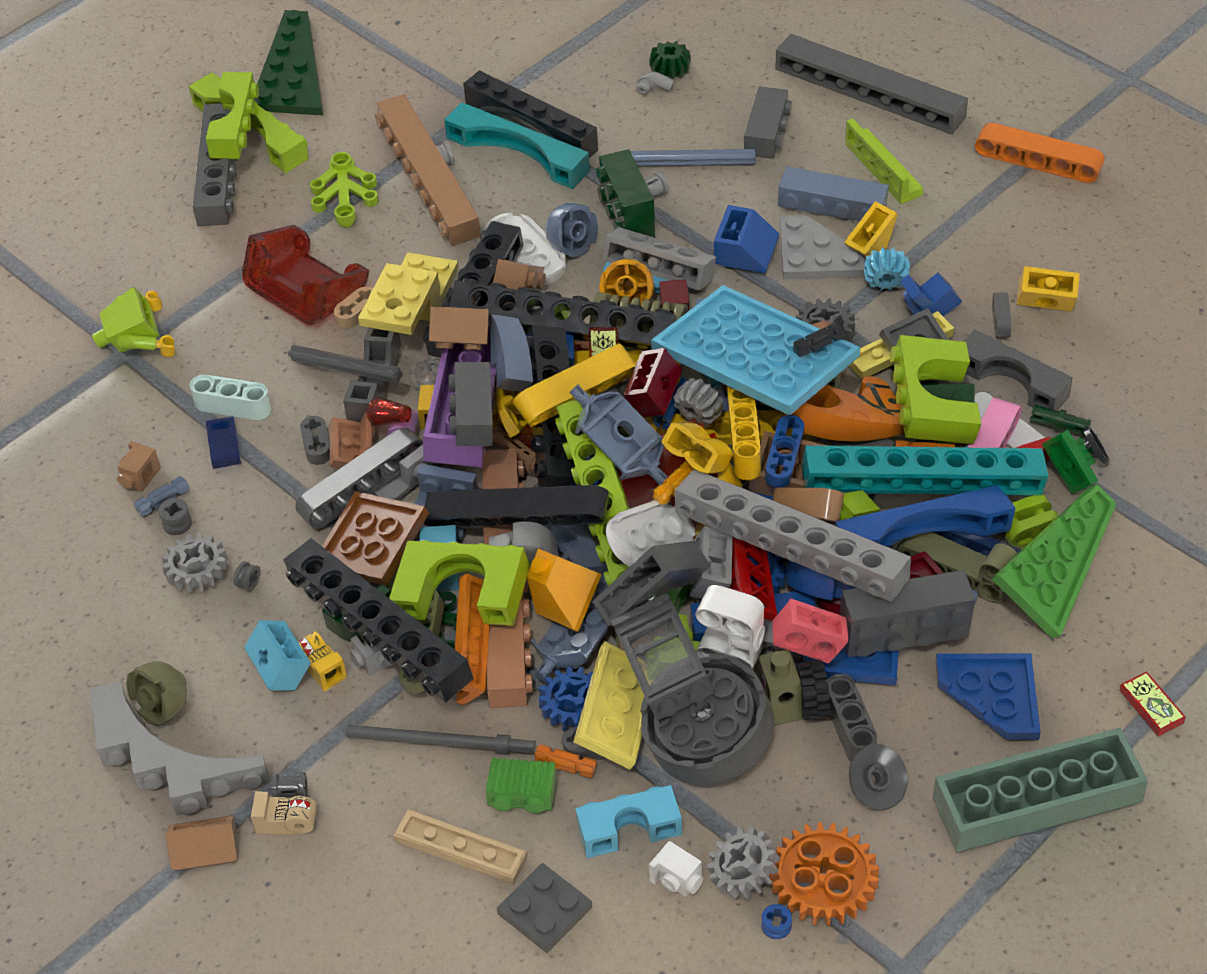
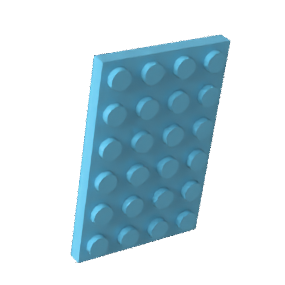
(752, 349)

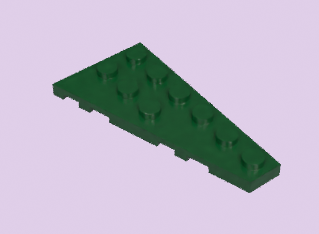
(290, 71)

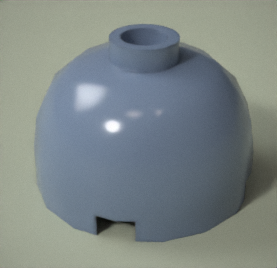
(571, 229)

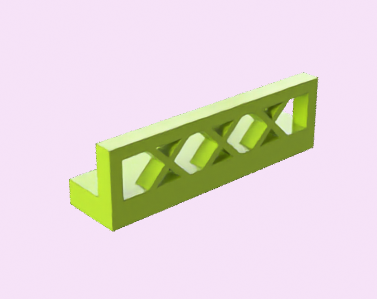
(881, 163)

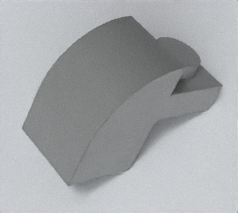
(530, 536)

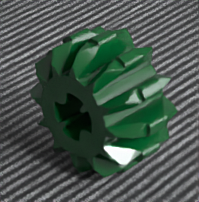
(670, 59)

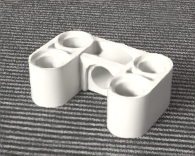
(732, 624)

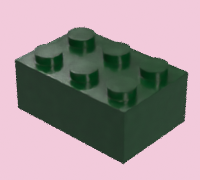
(625, 193)

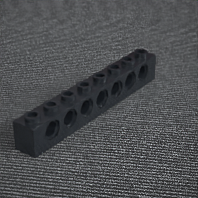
(469, 290)
(378, 620)

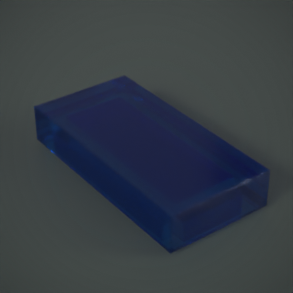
(223, 442)

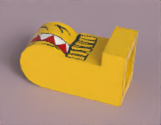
(322, 661)

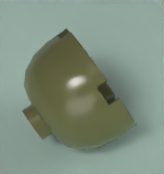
(158, 691)

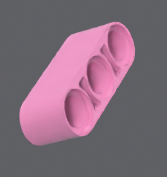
(997, 424)

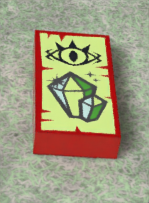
(1152, 703)

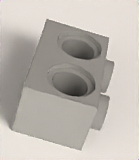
(718, 551)

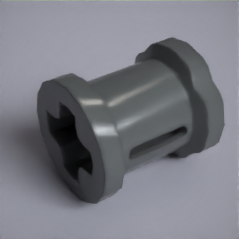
(289, 785)

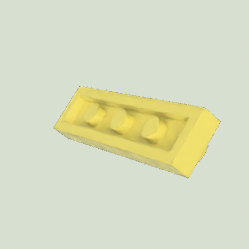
(876, 355)

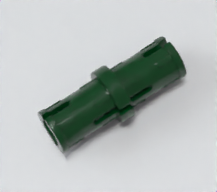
(1059, 420)

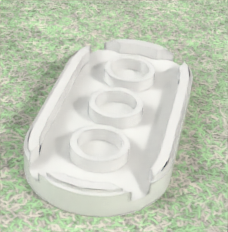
(536, 246)
(645, 526)

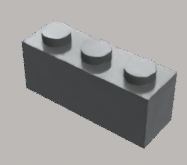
(767, 121)
(471, 404)

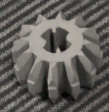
(698, 401)

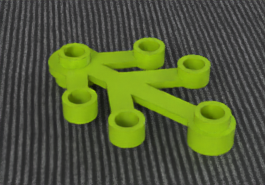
(340, 166)

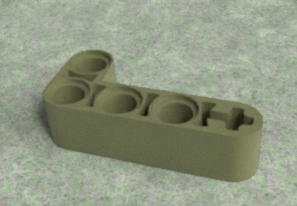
(956, 557)

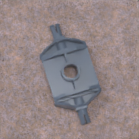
(632, 454)
(565, 649)

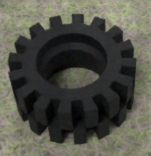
(814, 689)

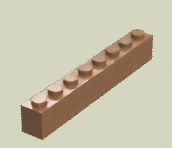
(427, 170)

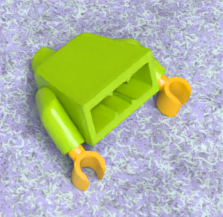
(131, 324)

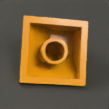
(561, 589)

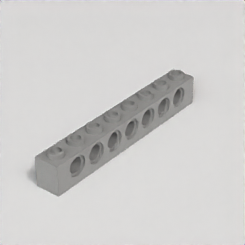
(793, 535)

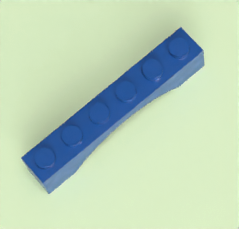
(973, 512)

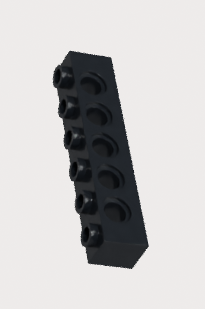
(495, 243)
(549, 357)

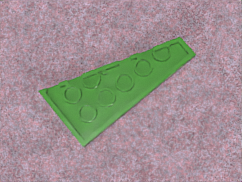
(1054, 564)

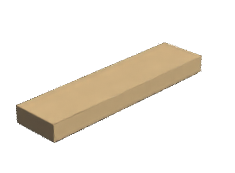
(460, 846)

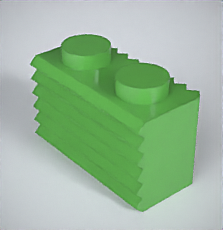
(521, 785)

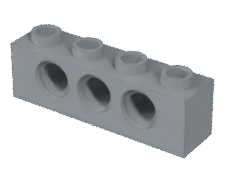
(661, 257)

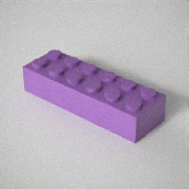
(438, 443)

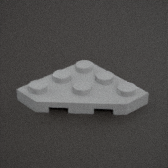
(815, 251)

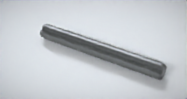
(345, 363)

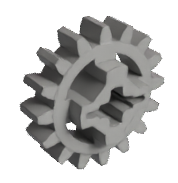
(194, 562)
(743, 862)

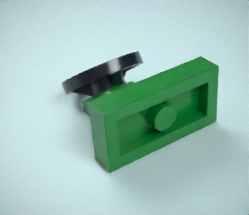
(1075, 457)

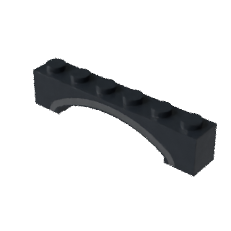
(495, 95)

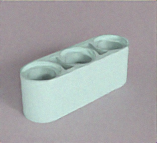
(230, 397)

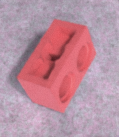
(810, 631)

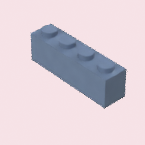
(829, 193)

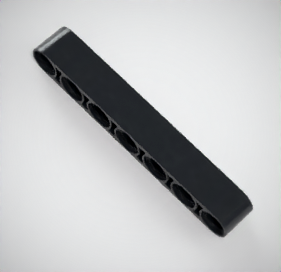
(509, 505)

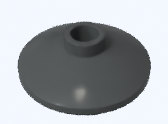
(888, 772)

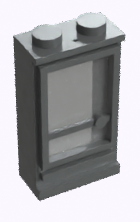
(662, 657)

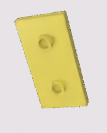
(611, 709)

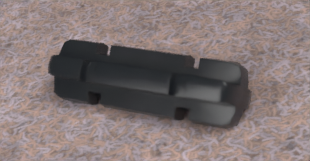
(818, 339)

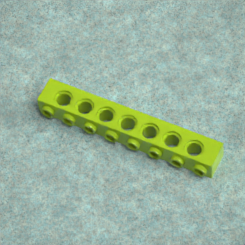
(588, 472)

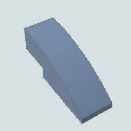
(510, 353)

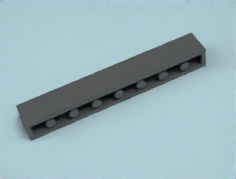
(871, 84)

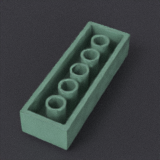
(1039, 789)

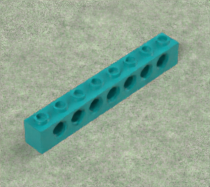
(924, 469)

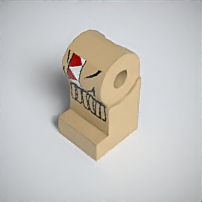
(282, 814)

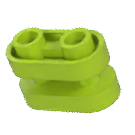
(1030, 519)

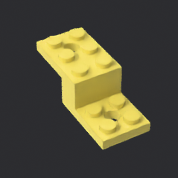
(407, 293)

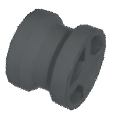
(175, 516)

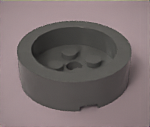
(716, 745)

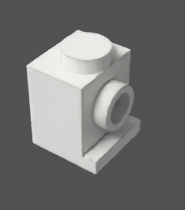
(676, 870)

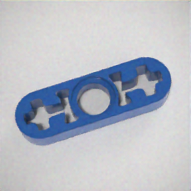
(787, 461)

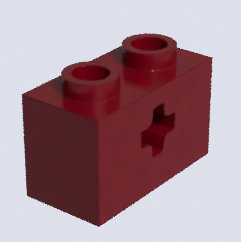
(653, 382)

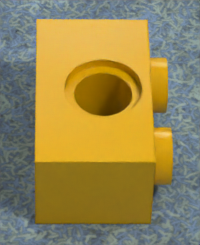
(1048, 288)

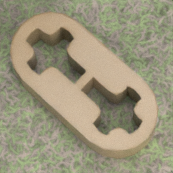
(348, 310)

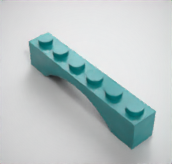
(475, 127)

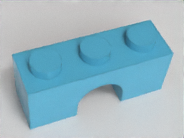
(652, 809)

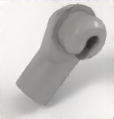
(653, 80)

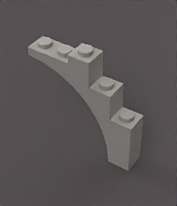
(156, 764)

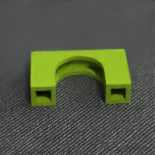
(921, 412)
(429, 563)

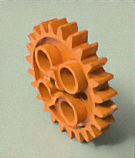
(818, 898)

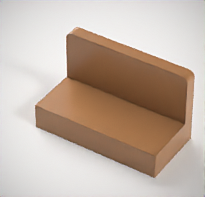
(201, 842)

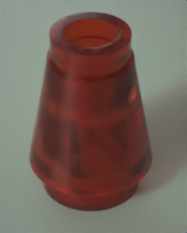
(387, 412)

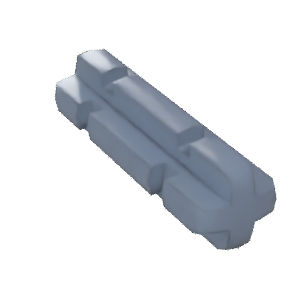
(161, 494)

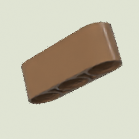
(817, 502)

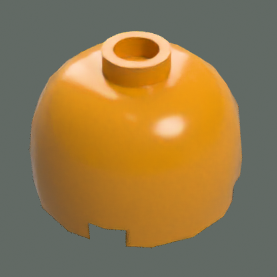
(629, 279)

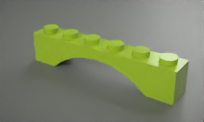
(283, 145)

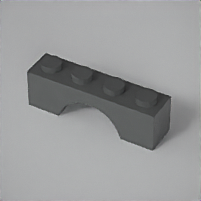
(379, 347)
(1043, 383)

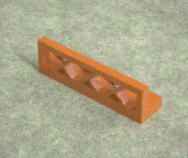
(471, 637)

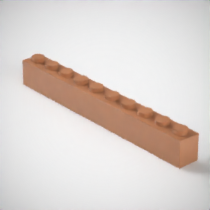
(506, 644)

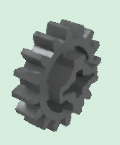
(830, 313)

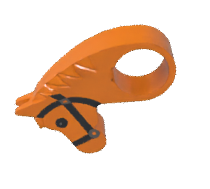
(852, 417)

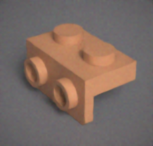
(349, 439)

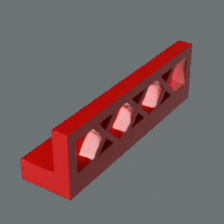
(743, 569)

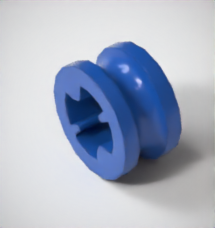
(785, 925)

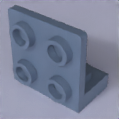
(443, 479)

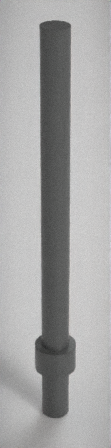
(501, 743)

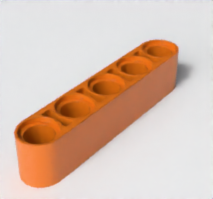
(1039, 152)

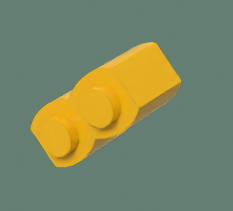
(697, 447)

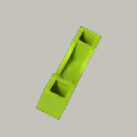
(228, 135)

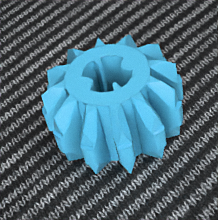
(886, 268)

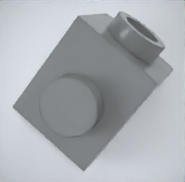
(367, 657)

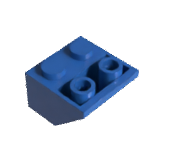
(744, 240)

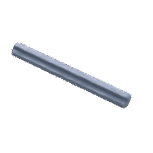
(694, 157)

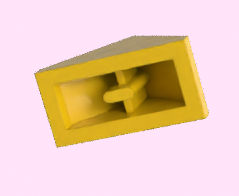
(872, 230)

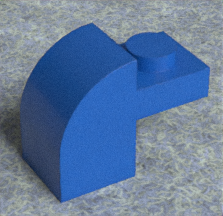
(934, 294)

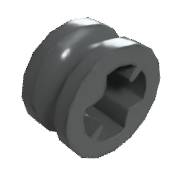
(247, 576)

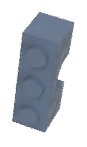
(577, 546)

